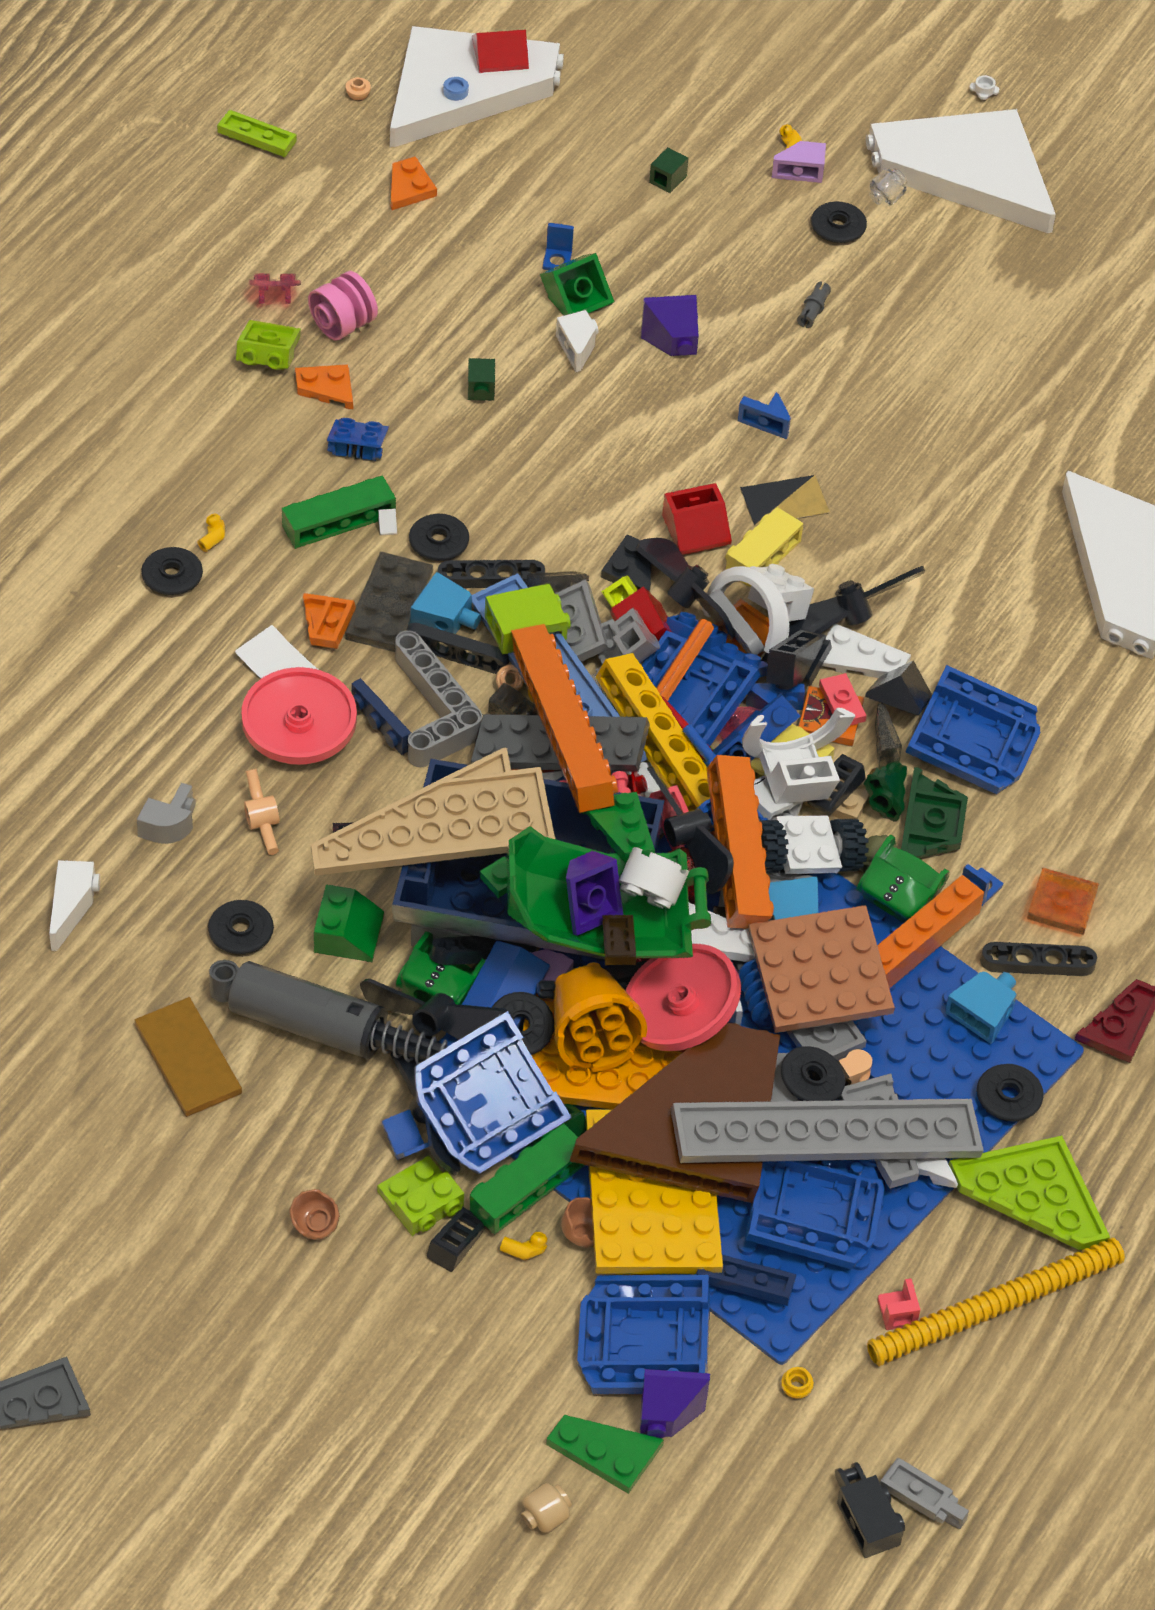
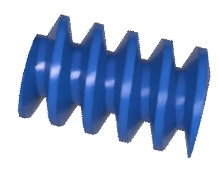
(754, 993)

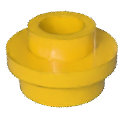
(800, 1375)

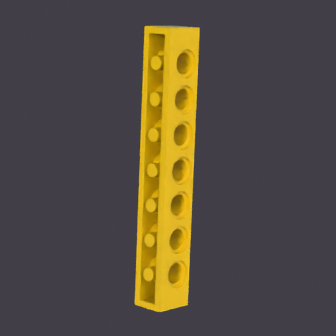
(666, 743)

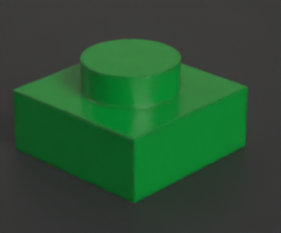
(496, 877)

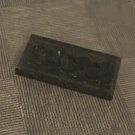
(387, 600)

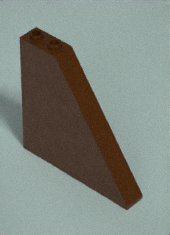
(640, 1131)

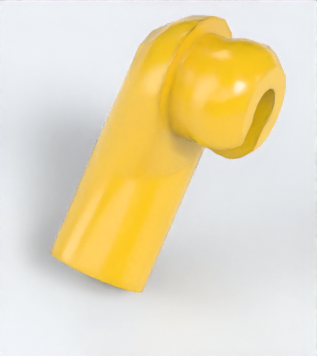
(789, 135)
(215, 534)
(527, 1249)

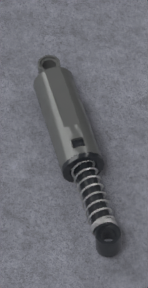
(314, 1012)

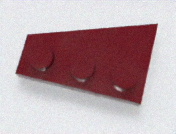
(1123, 1023)

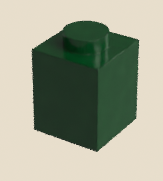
(668, 170)
(481, 379)

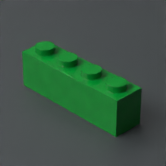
(337, 511)
(525, 1180)

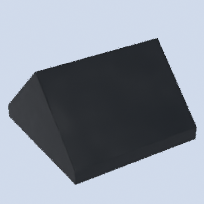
(902, 689)

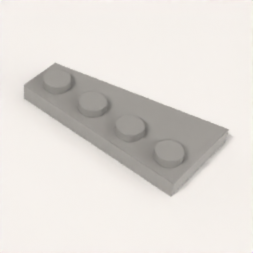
(894, 1171)

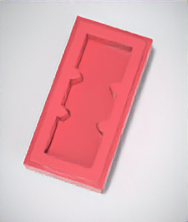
(840, 694)

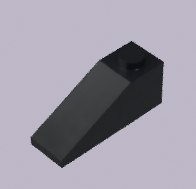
(793, 658)

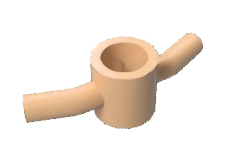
(261, 812)

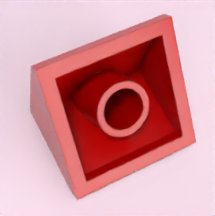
(501, 50)
(648, 608)

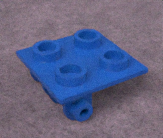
(368, 435)

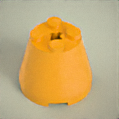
(595, 1019)

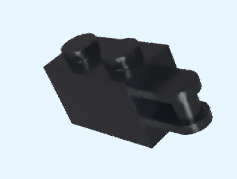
(868, 1511)

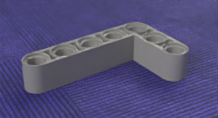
(458, 713)

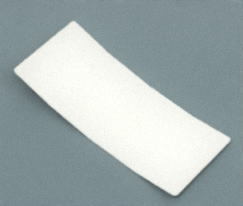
(271, 653)

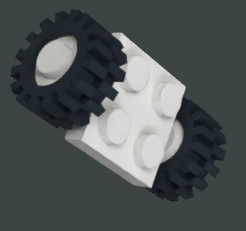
(813, 844)

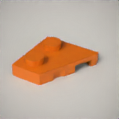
(410, 183)
(325, 383)
(327, 619)

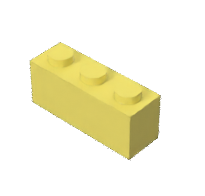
(767, 542)

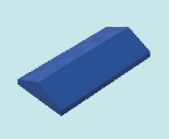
(504, 972)

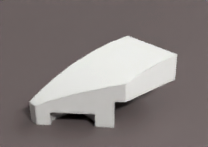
(938, 1171)

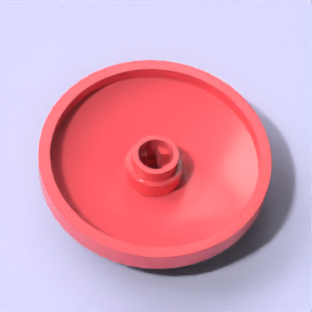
(299, 715)
(685, 997)

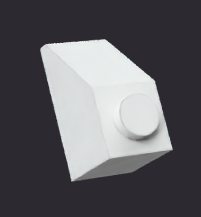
(577, 337)

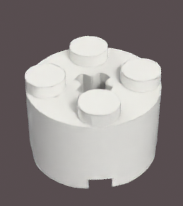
(653, 877)

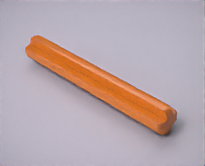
(685, 658)

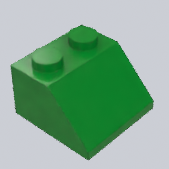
(578, 285)
(347, 924)

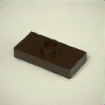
(619, 939)

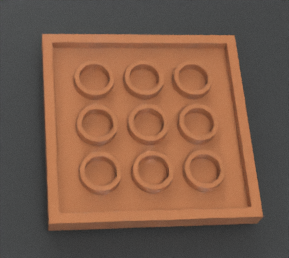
(821, 969)

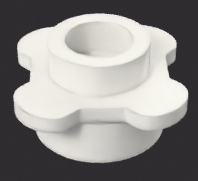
(984, 87)

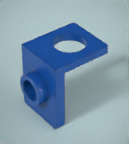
(558, 244)
(982, 879)
(403, 1134)

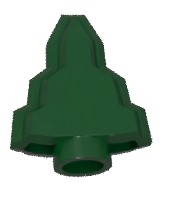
(887, 789)

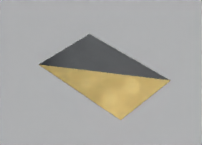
(795, 496)

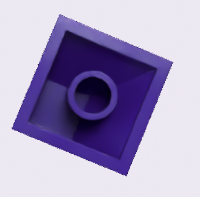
(671, 324)
(592, 890)
(671, 1401)

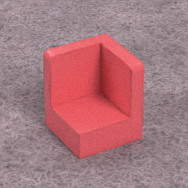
(900, 1306)

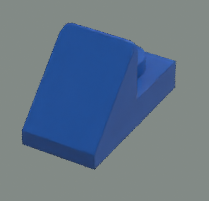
(768, 418)
(764, 693)

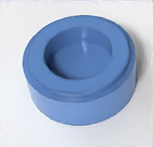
(455, 88)

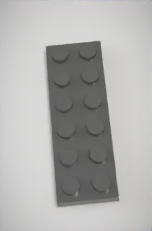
(530, 747)

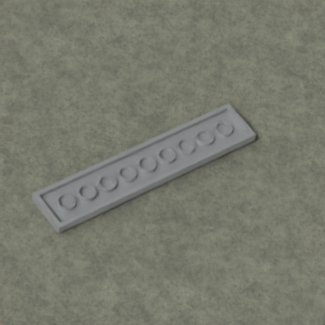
(826, 1130)

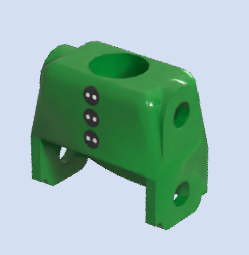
(900, 881)
(425, 978)

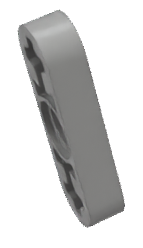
(743, 632)

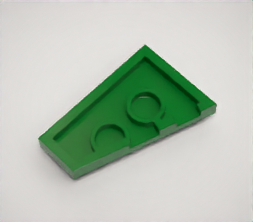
(623, 825)
(605, 1450)

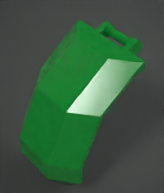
(541, 902)

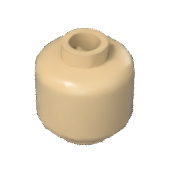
(546, 1507)

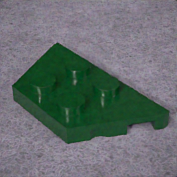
(933, 817)

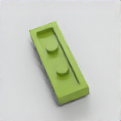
(257, 133)

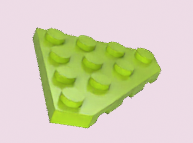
(1036, 1187)

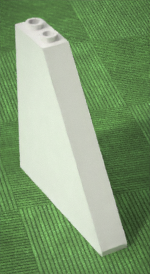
(444, 54)
(969, 161)
(1117, 559)

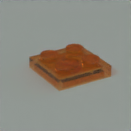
(1063, 901)

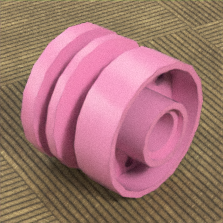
(342, 305)

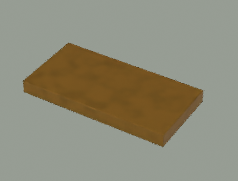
(188, 1056)

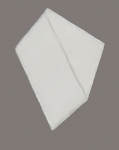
(387, 521)

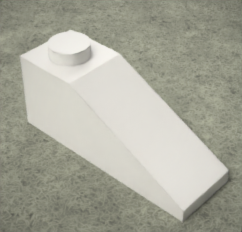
(72, 898)

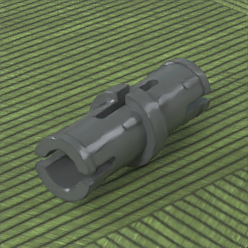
(814, 305)

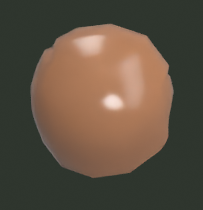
(314, 1214)
(577, 1222)

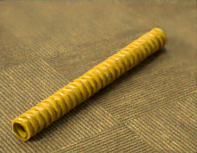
(995, 1301)

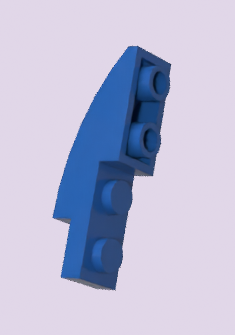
(716, 644)
(778, 716)

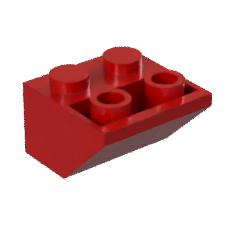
(697, 518)

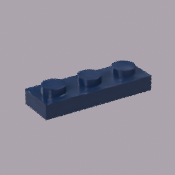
(380, 716)
(753, 1280)

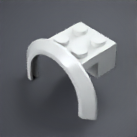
(773, 589)
(794, 766)

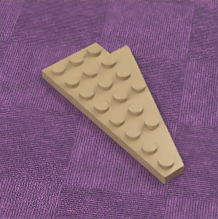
(448, 820)

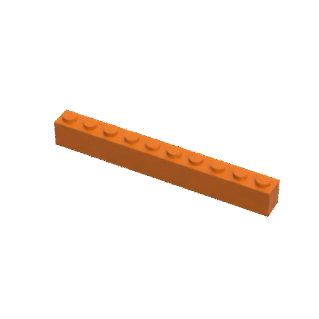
(564, 718)

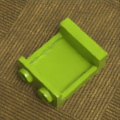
(524, 609)

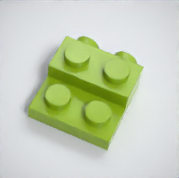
(267, 344)
(421, 1195)

